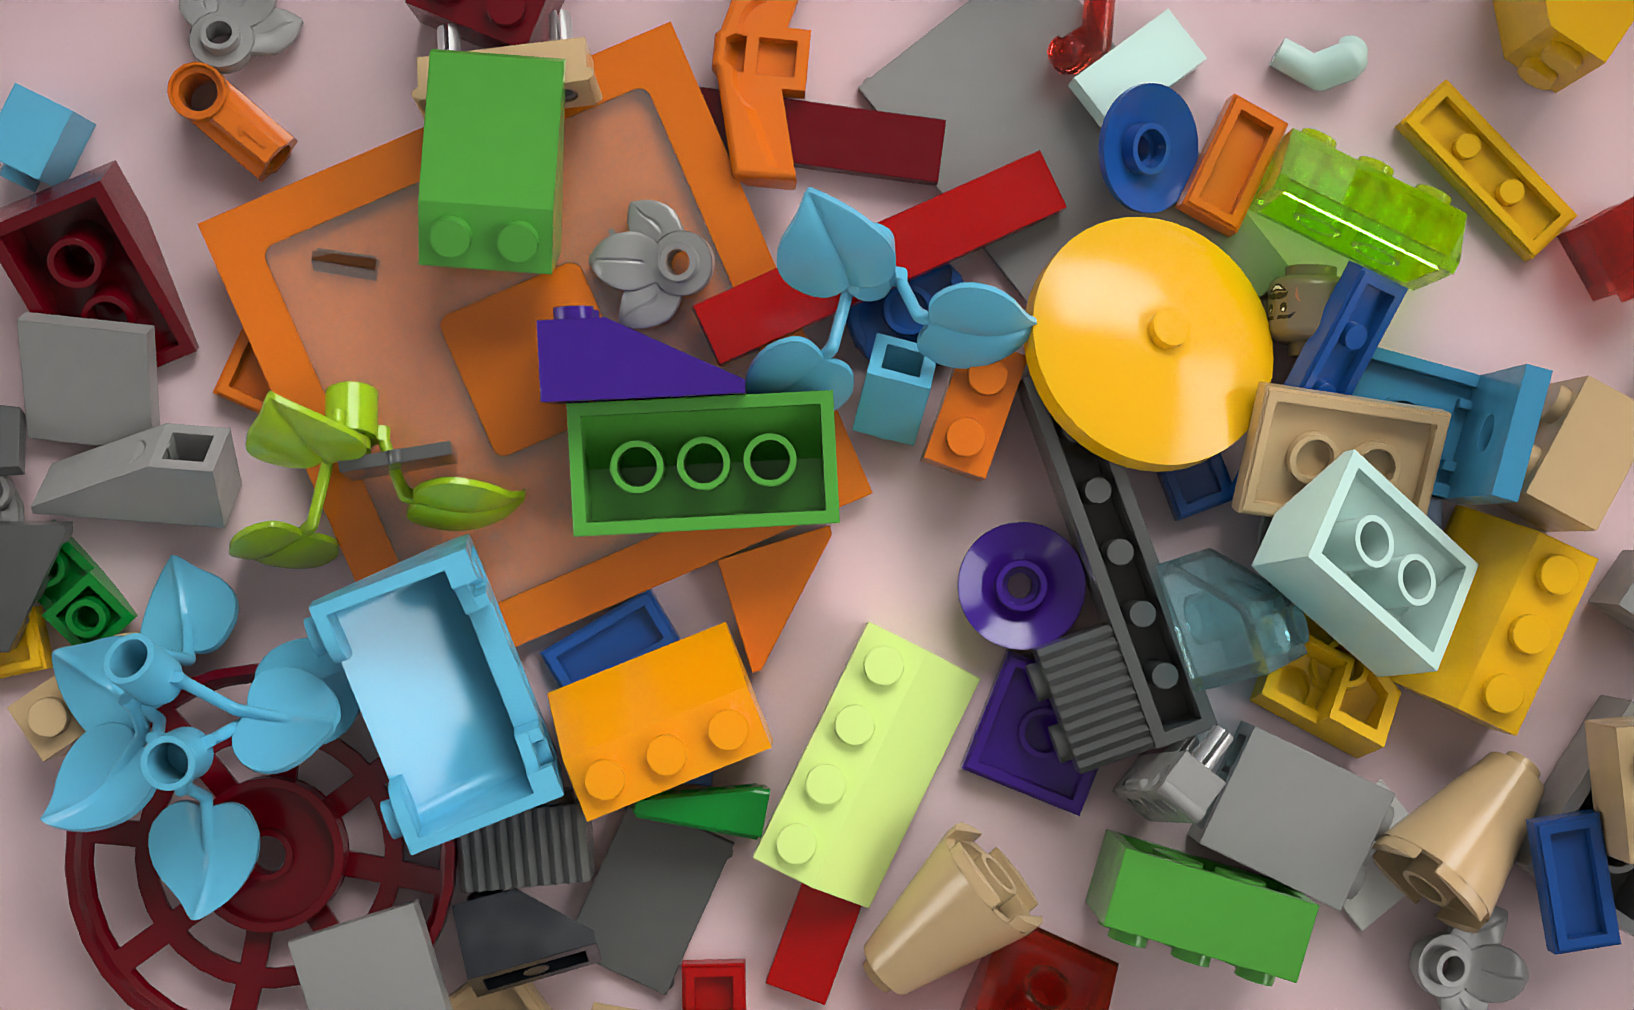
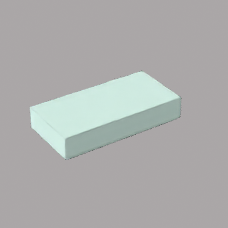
(1154, 54)

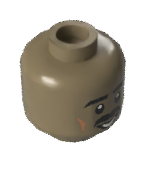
(1298, 303)

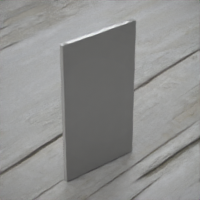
(1005, 100)

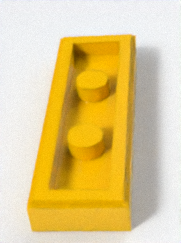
(1486, 171)

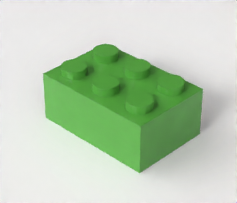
(1200, 909)

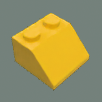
(1560, 38)

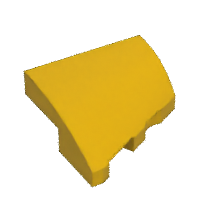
(1331, 696)

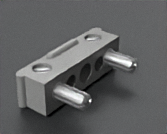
(1175, 783)

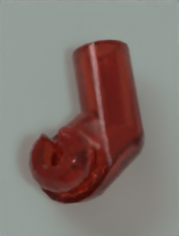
(1087, 42)

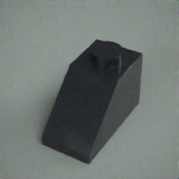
(518, 940)

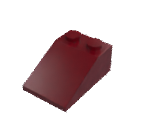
(94, 256)

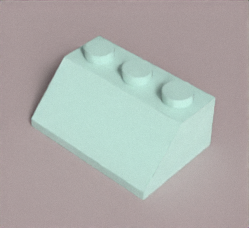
(1368, 568)

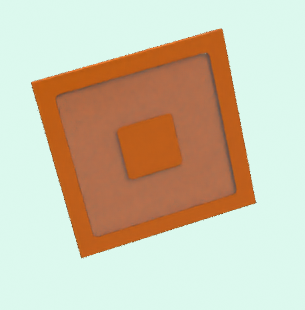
(462, 345)

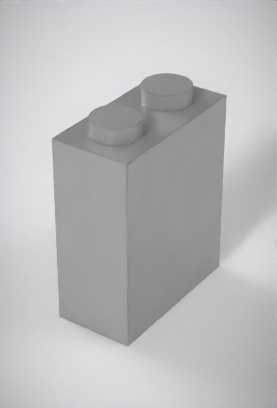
(1294, 816)

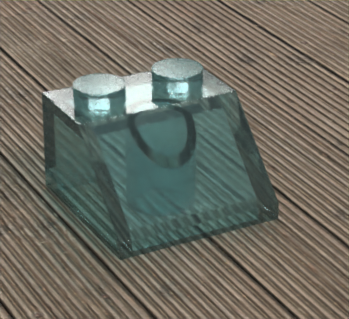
(1229, 619)

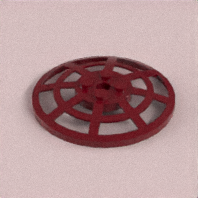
(269, 900)

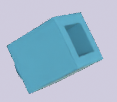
(39, 139)
(894, 390)

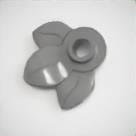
(254, 28)
(643, 268)
(1477, 966)

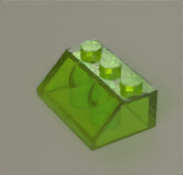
(1361, 210)

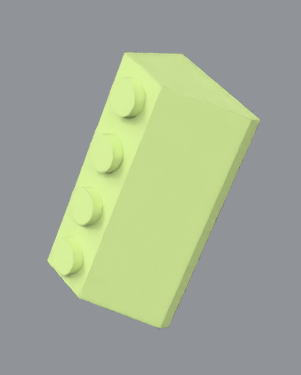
(866, 766)

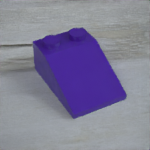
(604, 361)

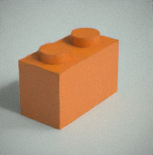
(973, 417)

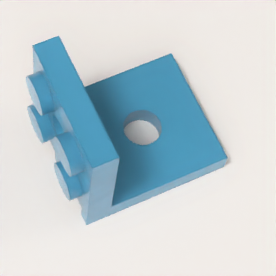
(1489, 424)

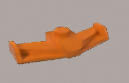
(756, 67)

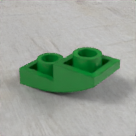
(82, 598)

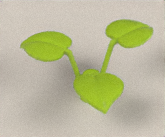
(302, 439)

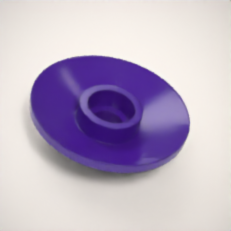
(1054, 577)

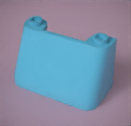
(440, 694)

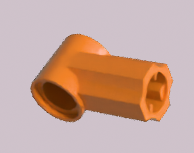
(232, 120)

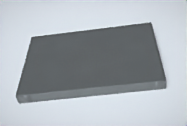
(652, 896)

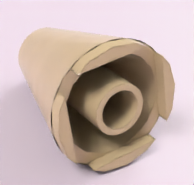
(1464, 839)
(950, 915)

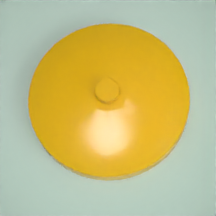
(1148, 344)

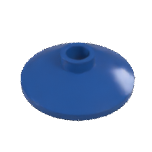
(1148, 147)

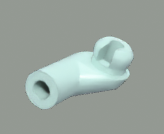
(1323, 68)

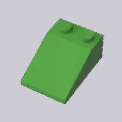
(492, 162)

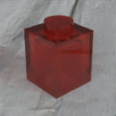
(1604, 251)

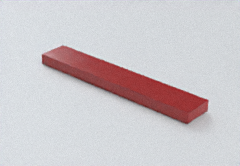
(925, 240)

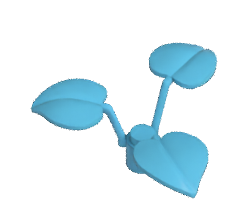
(841, 251)
(186, 615)
(194, 846)

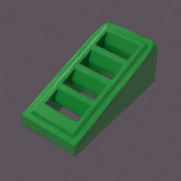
(720, 809)

